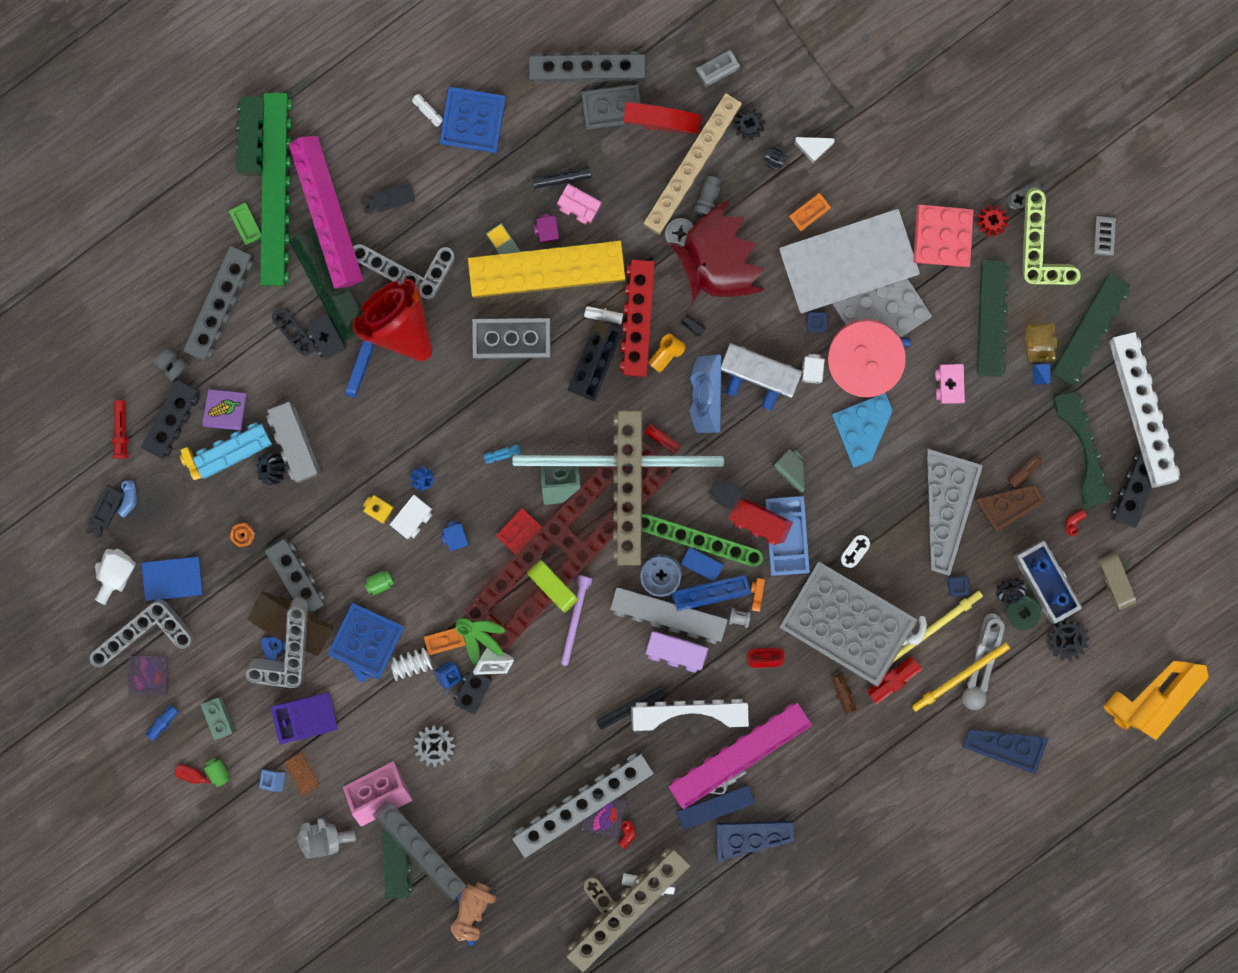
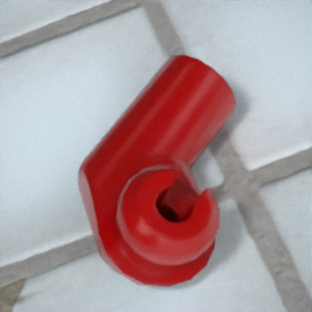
(1072, 522)
(629, 834)

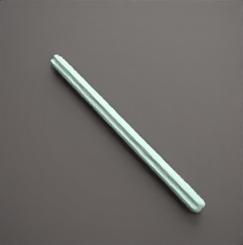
(529, 460)

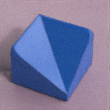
(1041, 374)
(448, 675)

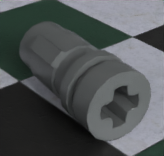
(707, 196)

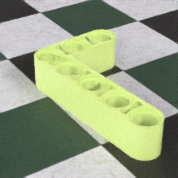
(1037, 245)

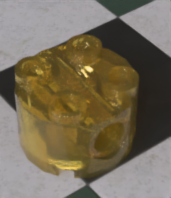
(1040, 342)

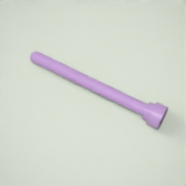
(583, 584)

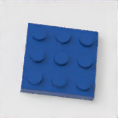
(472, 120)
(366, 641)

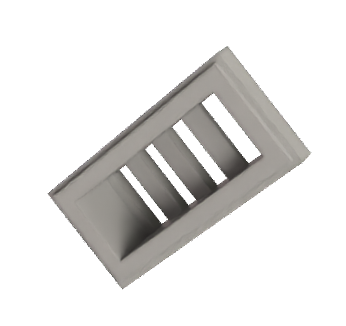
(1100, 251)

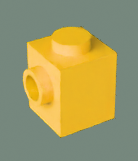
(378, 508)

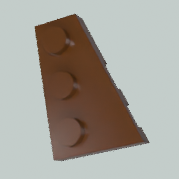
(1009, 506)

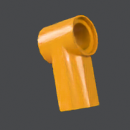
(669, 348)

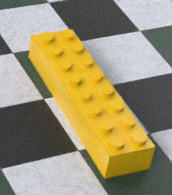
(546, 269)

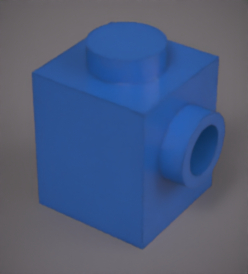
(454, 536)

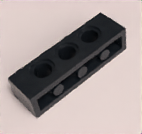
(595, 360)
(160, 425)
(1119, 512)

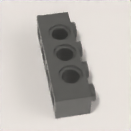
(285, 572)

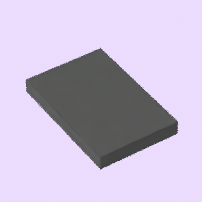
(607, 105)

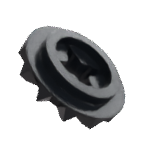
(1017, 594)

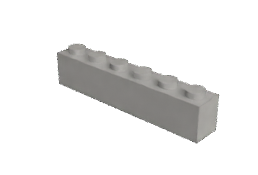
(665, 613)

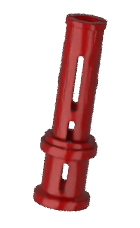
(120, 440)

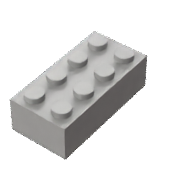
(511, 338)
(294, 441)

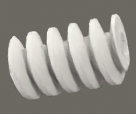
(411, 663)

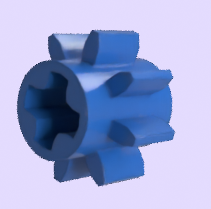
(422, 478)

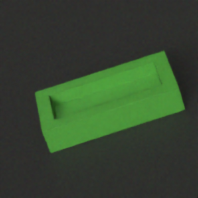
(246, 224)

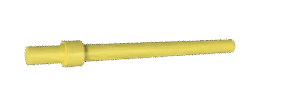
(963, 605)

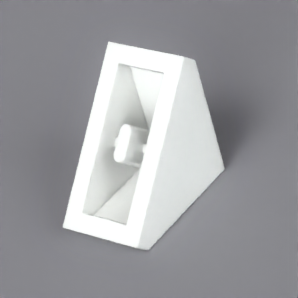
(813, 147)
(493, 664)

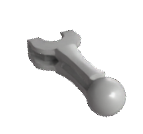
(989, 639)

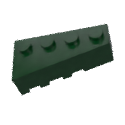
(250, 136)

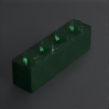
(395, 869)

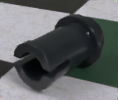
(693, 325)

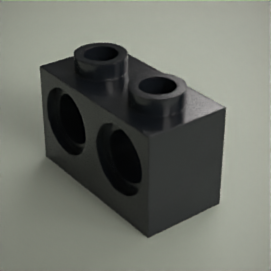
(476, 693)

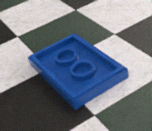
(172, 578)

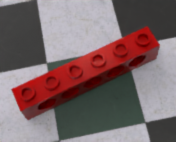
(645, 269)

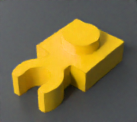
(187, 459)

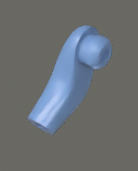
(129, 499)

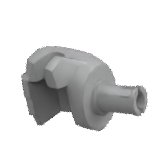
(322, 839)

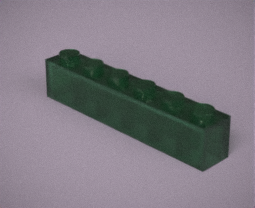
(337, 302)
(991, 319)
(1088, 332)

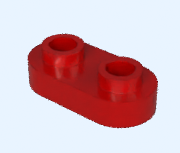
(765, 657)

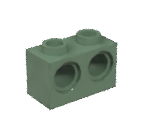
(218, 718)

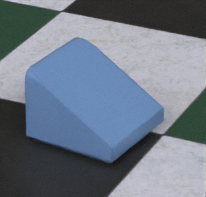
(272, 780)

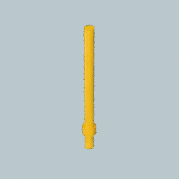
(930, 697)

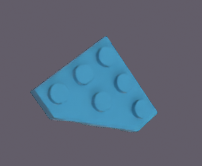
(863, 428)

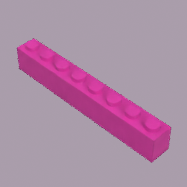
(325, 212)
(740, 755)

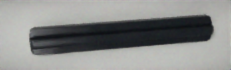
(626, 709)

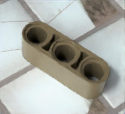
(1117, 581)

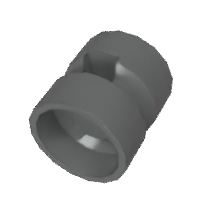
(168, 358)

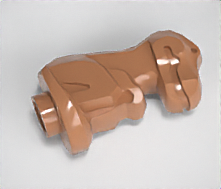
(471, 907)

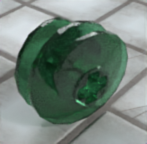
(1028, 621)

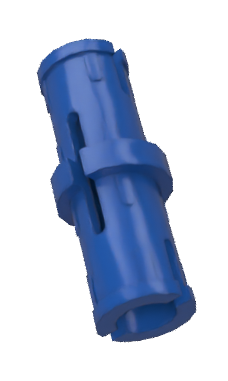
(162, 722)

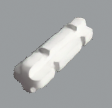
(427, 110)

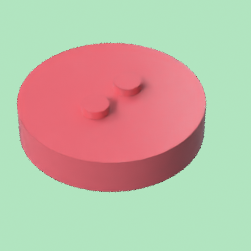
(866, 358)

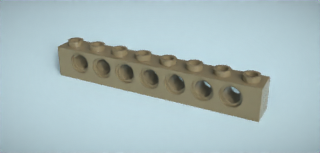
(634, 418)
(584, 958)

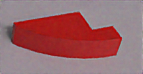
(662, 118)

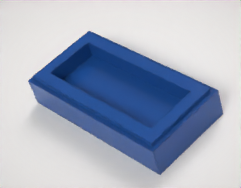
(702, 564)

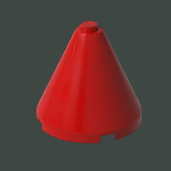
(396, 321)

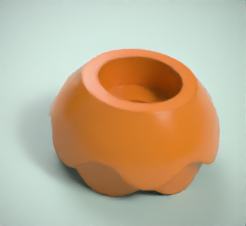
(236, 537)

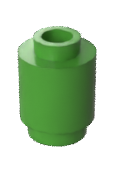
(378, 582)
(217, 772)

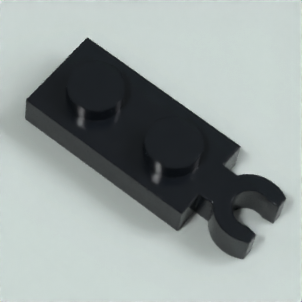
(390, 198)
(105, 509)

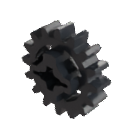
(1061, 647)

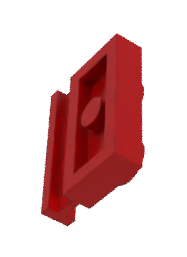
(519, 531)

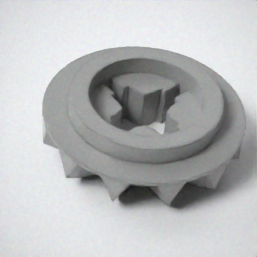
(674, 226)

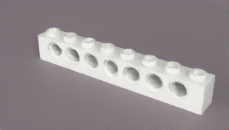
(1129, 383)

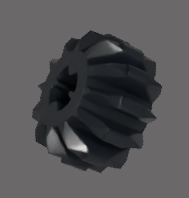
(745, 118)
(271, 468)

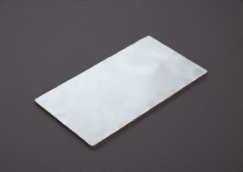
(849, 261)

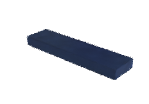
(715, 807)

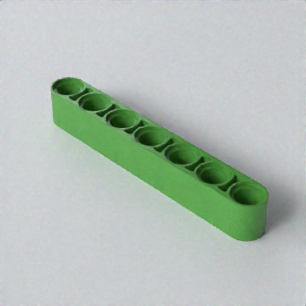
(708, 540)

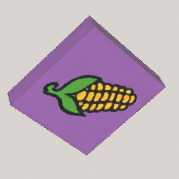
(224, 409)

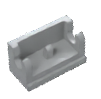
(718, 68)

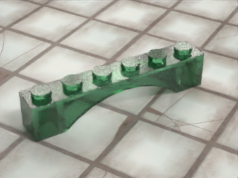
(1092, 488)

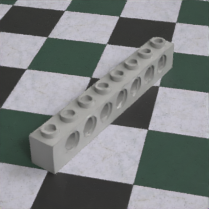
(528, 846)

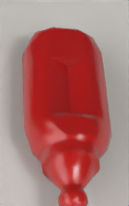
(190, 774)

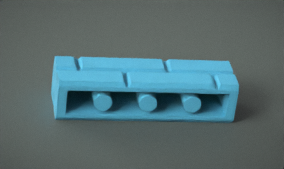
(233, 450)

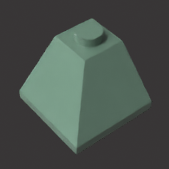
(792, 469)
(559, 483)

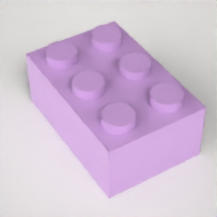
(676, 651)

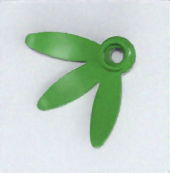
(475, 631)

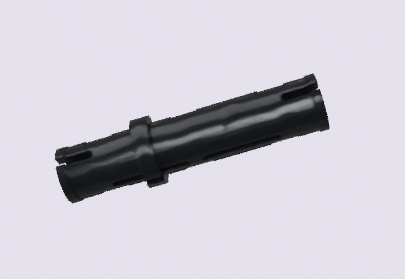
(562, 177)

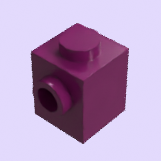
(546, 228)

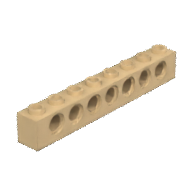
(692, 164)

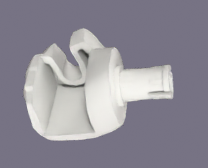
(113, 573)

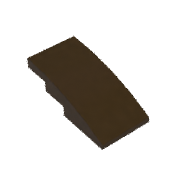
(271, 616)

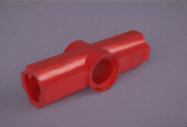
(894, 680)

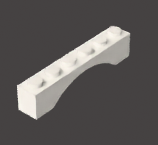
(649, 717)

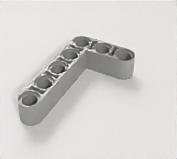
(404, 273)
(138, 629)
(290, 667)

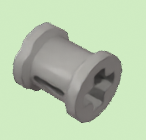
(740, 617)

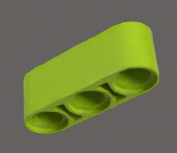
(552, 586)

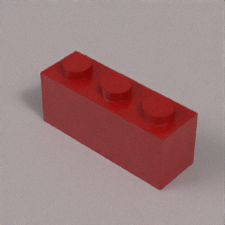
(761, 521)

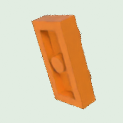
(809, 212)
(444, 641)

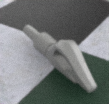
(729, 782)

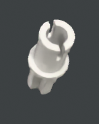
(603, 315)

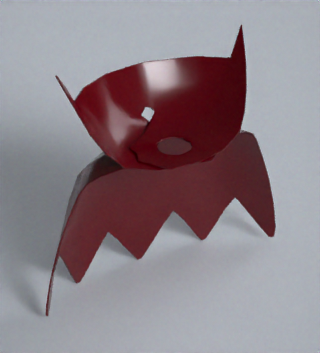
(725, 256)

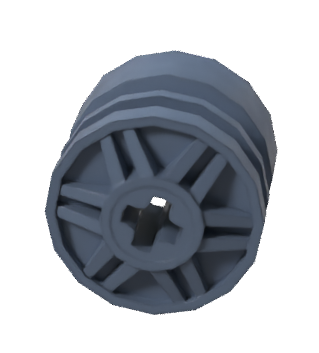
(652, 581)

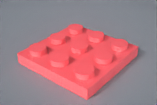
(943, 236)

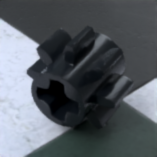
(775, 157)

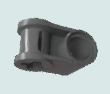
(1022, 194)

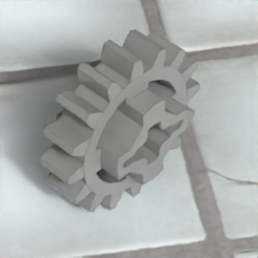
(441, 752)

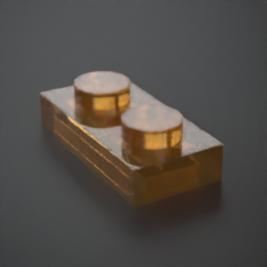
(301, 774)

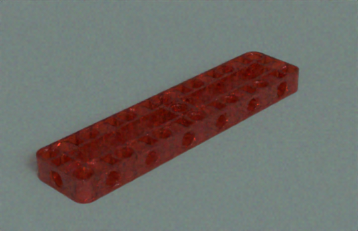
(545, 540)

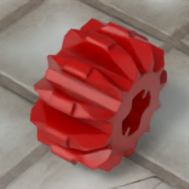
(998, 218)

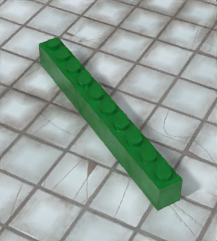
(275, 189)

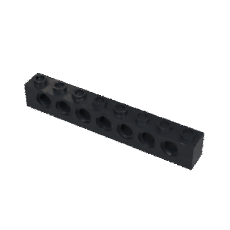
(726, 494)

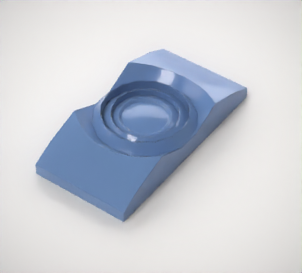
(706, 394)
(793, 554)

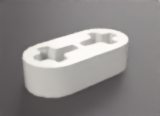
(859, 554)

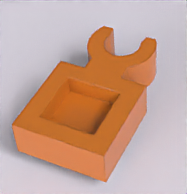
(757, 588)

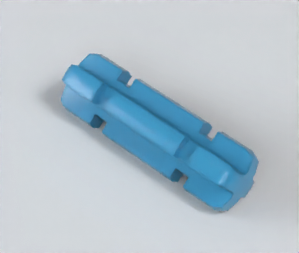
(502, 454)

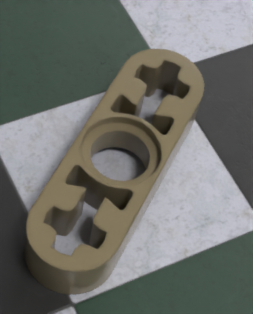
(599, 886)

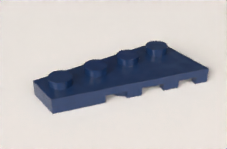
(1013, 749)
(747, 837)

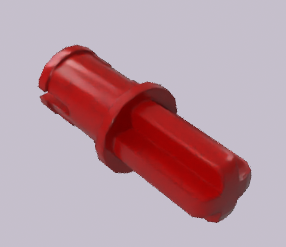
(662, 439)

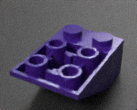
(304, 718)

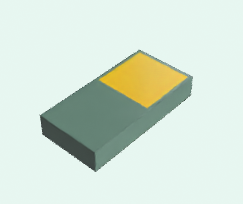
(502, 240)

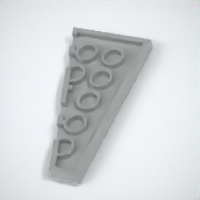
(950, 496)

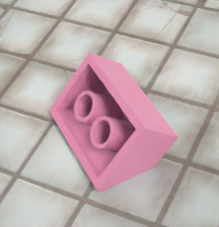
(375, 788)

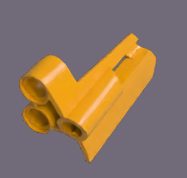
(1155, 711)

